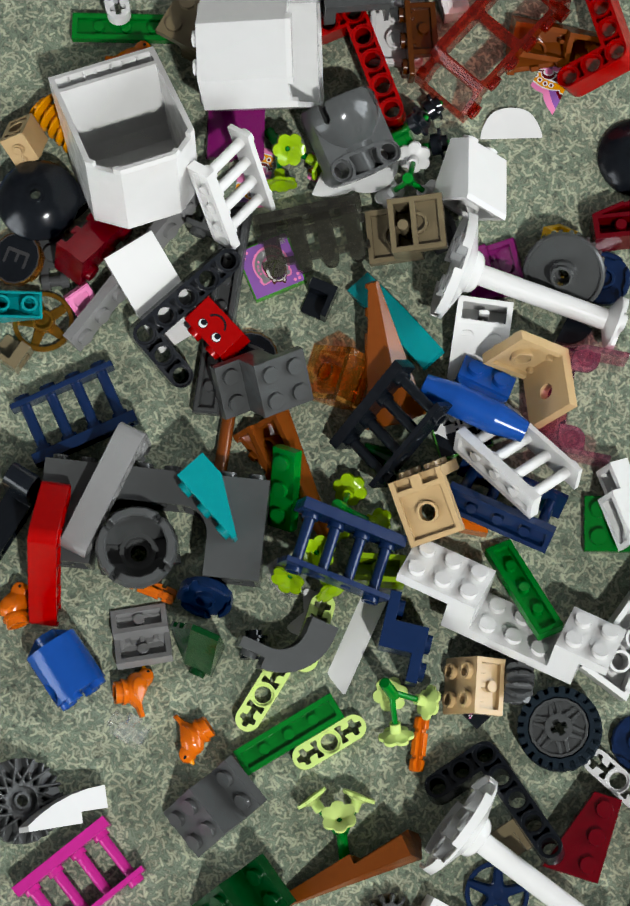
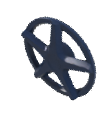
(495, 892)

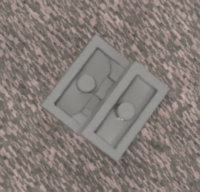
(141, 636)

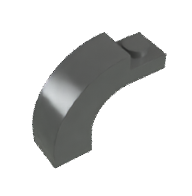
(307, 649)

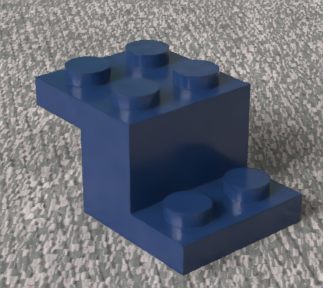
(405, 639)

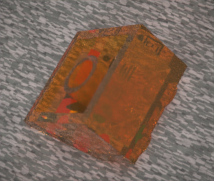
(337, 376)

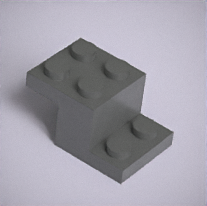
(261, 382)
(214, 806)

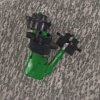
(419, 123)

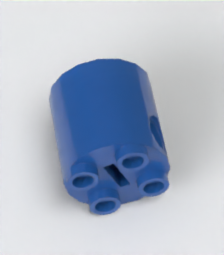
(65, 667)

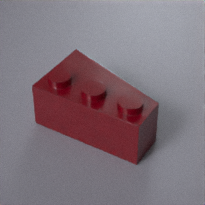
(611, 227)
(86, 249)
(588, 838)

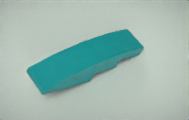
(412, 335)

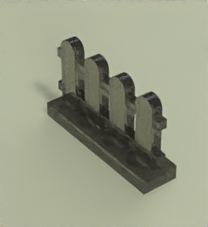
(321, 214)

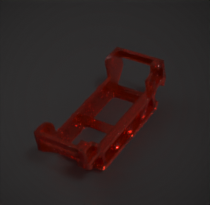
(477, 13)

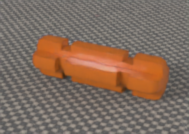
(167, 594)
(418, 744)

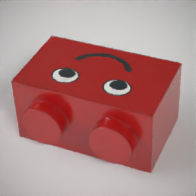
(216, 329)

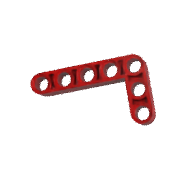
(365, 53)
(606, 56)
(45, 552)

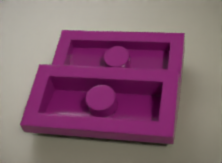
(218, 135)
(504, 257)

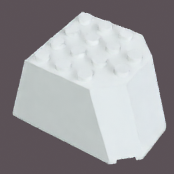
(258, 54)
(127, 138)

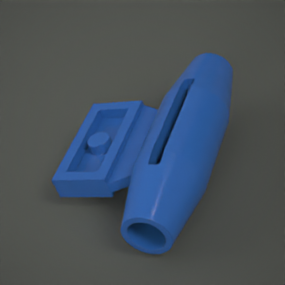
(479, 399)

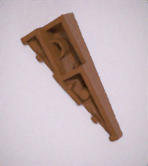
(554, 48)
(381, 350)
(260, 441)
(351, 869)

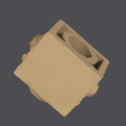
(24, 139)

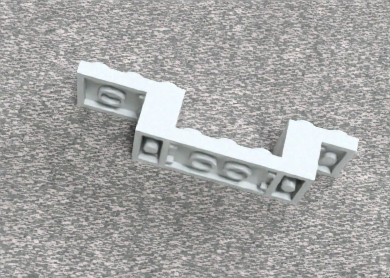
(499, 624)

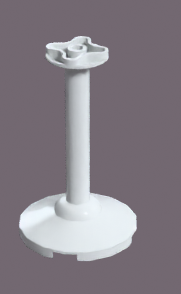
(469, 269)
(468, 831)

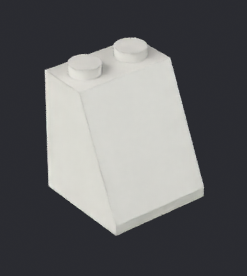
(473, 180)

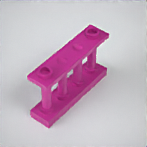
(75, 850)

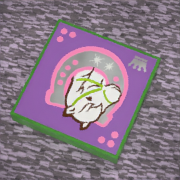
(260, 281)

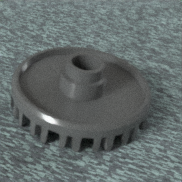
(568, 253)
(36, 789)

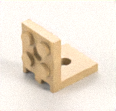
(541, 367)
(430, 487)

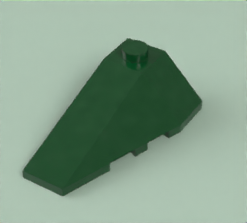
(198, 648)

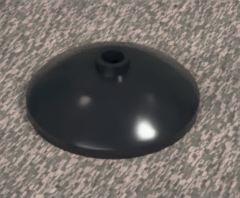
(615, 157)
(40, 217)

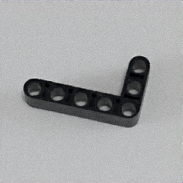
(177, 312)
(17, 504)
(505, 793)

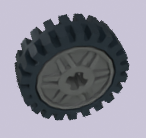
(580, 737)

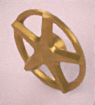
(46, 325)

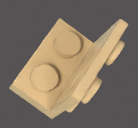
(474, 686)

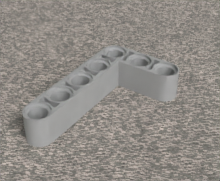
(123, 450)

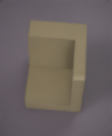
(14, 353)
(512, 837)

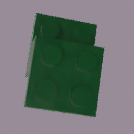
(251, 886)

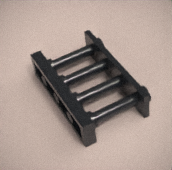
(365, 417)

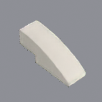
(616, 501)
(66, 810)

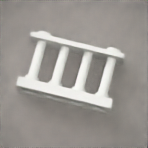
(211, 191)
(509, 480)

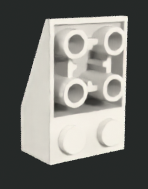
(477, 328)

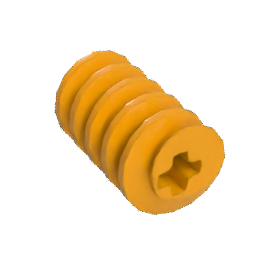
(47, 117)

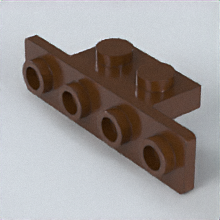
(419, 33)

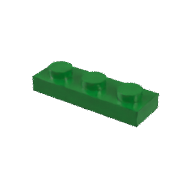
(284, 487)

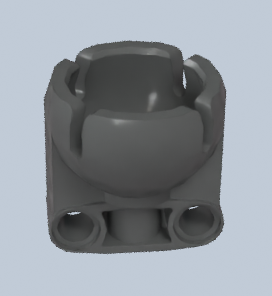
(349, 136)
(134, 529)

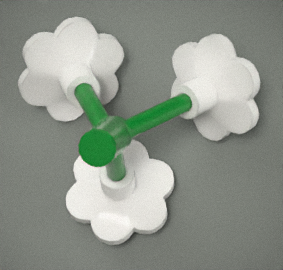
(413, 158)

